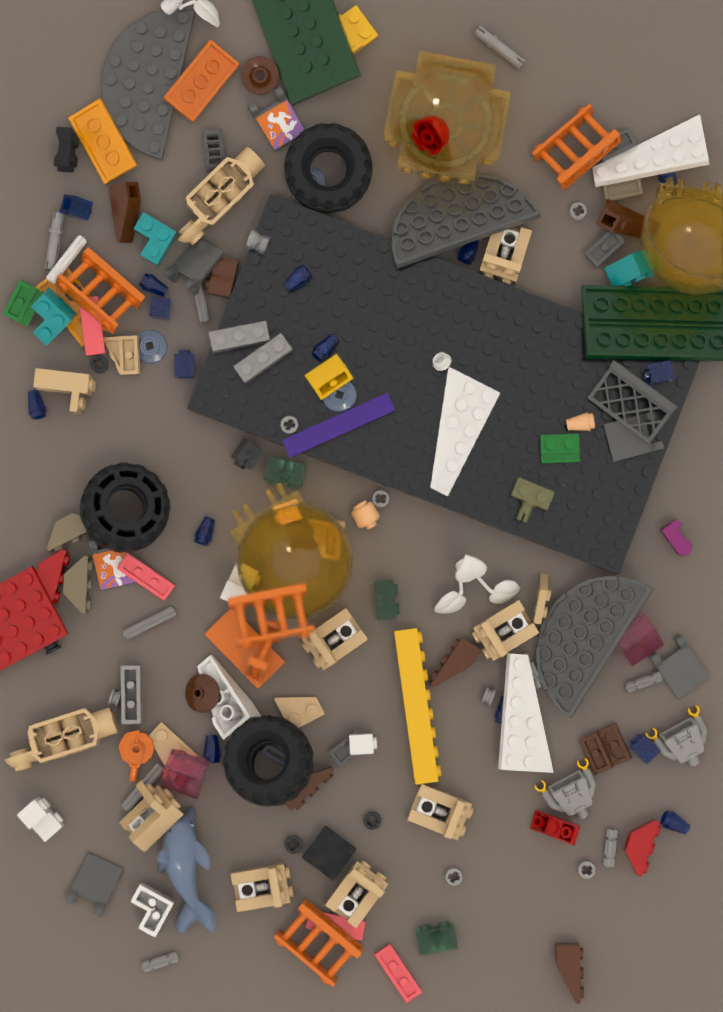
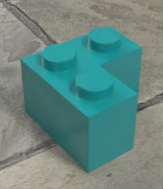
(159, 237)
(628, 269)
(55, 315)

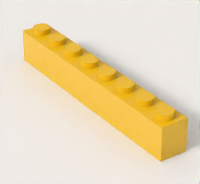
(416, 706)

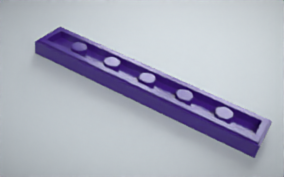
(338, 425)

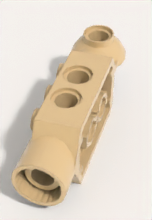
(220, 193)
(64, 737)

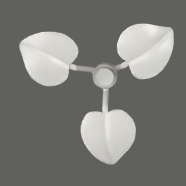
(203, 8)
(466, 571)

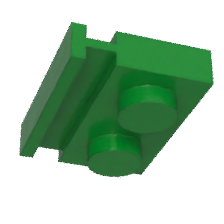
(20, 303)
(559, 448)

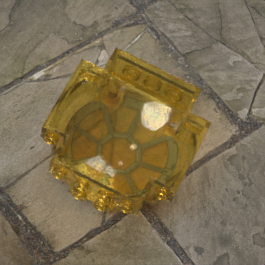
(464, 99)

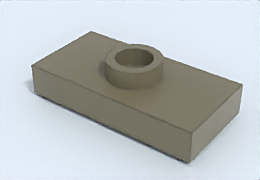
(623, 190)

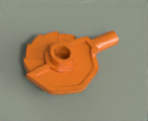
(135, 750)

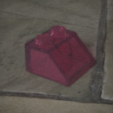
(640, 640)
(184, 773)

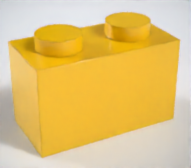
(328, 376)

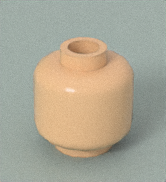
(365, 514)

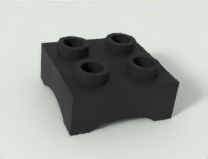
(65, 157)
(329, 853)

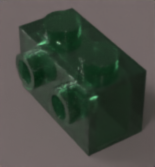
(385, 600)

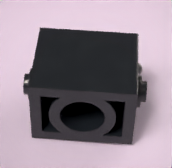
(246, 454)

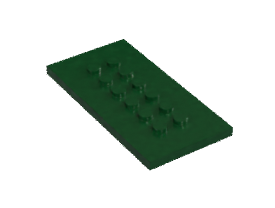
(307, 45)
(651, 323)

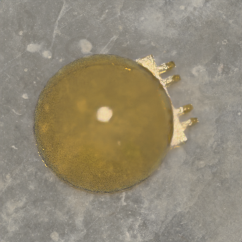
(685, 237)
(293, 547)

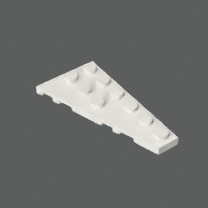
(668, 152)
(462, 419)
(522, 729)

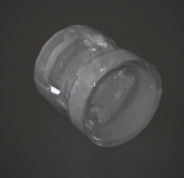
(257, 242)

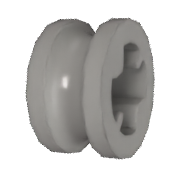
(581, 216)
(286, 419)
(380, 504)
(488, 695)
(115, 697)
(451, 871)
(585, 875)

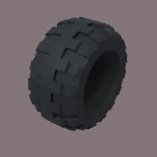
(323, 139)
(112, 533)
(245, 746)

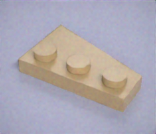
(166, 740)

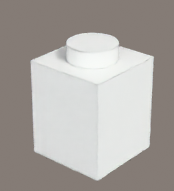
(362, 743)

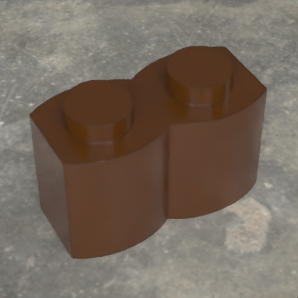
(222, 278)

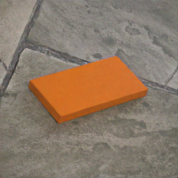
(201, 81)
(224, 636)

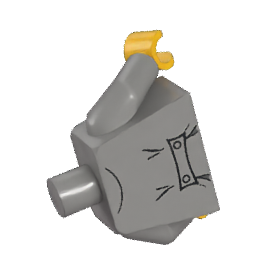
(683, 740)
(571, 793)

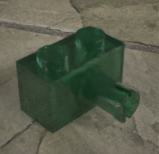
(285, 472)
(436, 938)

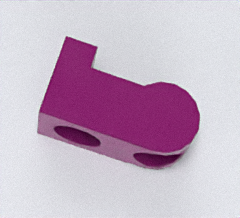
(675, 538)

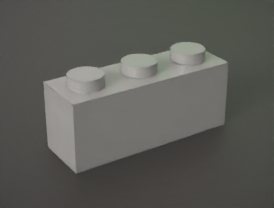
(239, 337)
(263, 358)
(131, 694)

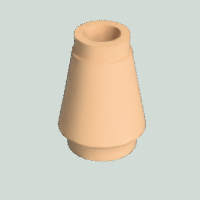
(582, 422)

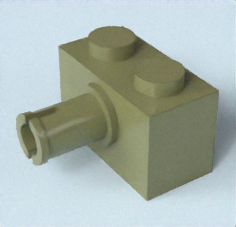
(530, 496)

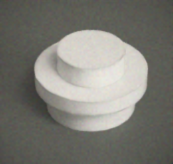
(441, 361)

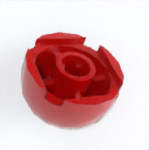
(431, 134)

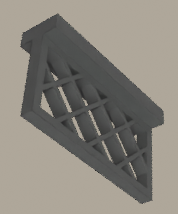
(645, 391)

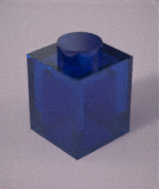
(76, 207)
(160, 308)
(184, 364)
(659, 372)
(643, 748)

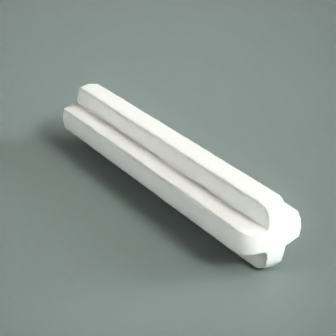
(66, 259)

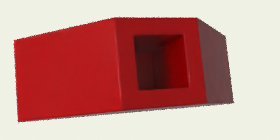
(52, 573)
(555, 827)
(640, 845)

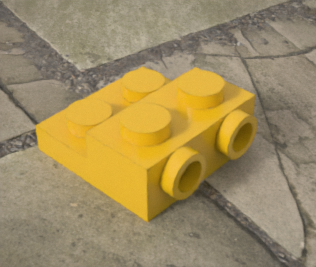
(357, 29)

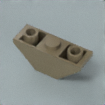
(66, 530)
(78, 584)

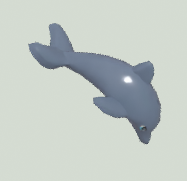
(179, 858)

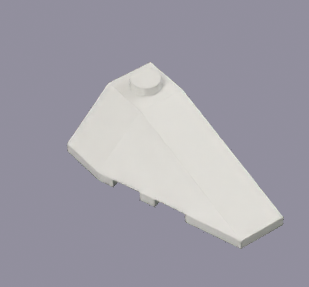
(233, 704)

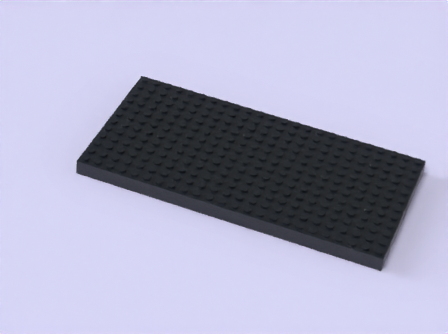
(388, 334)

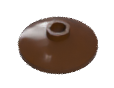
(256, 66)
(209, 693)

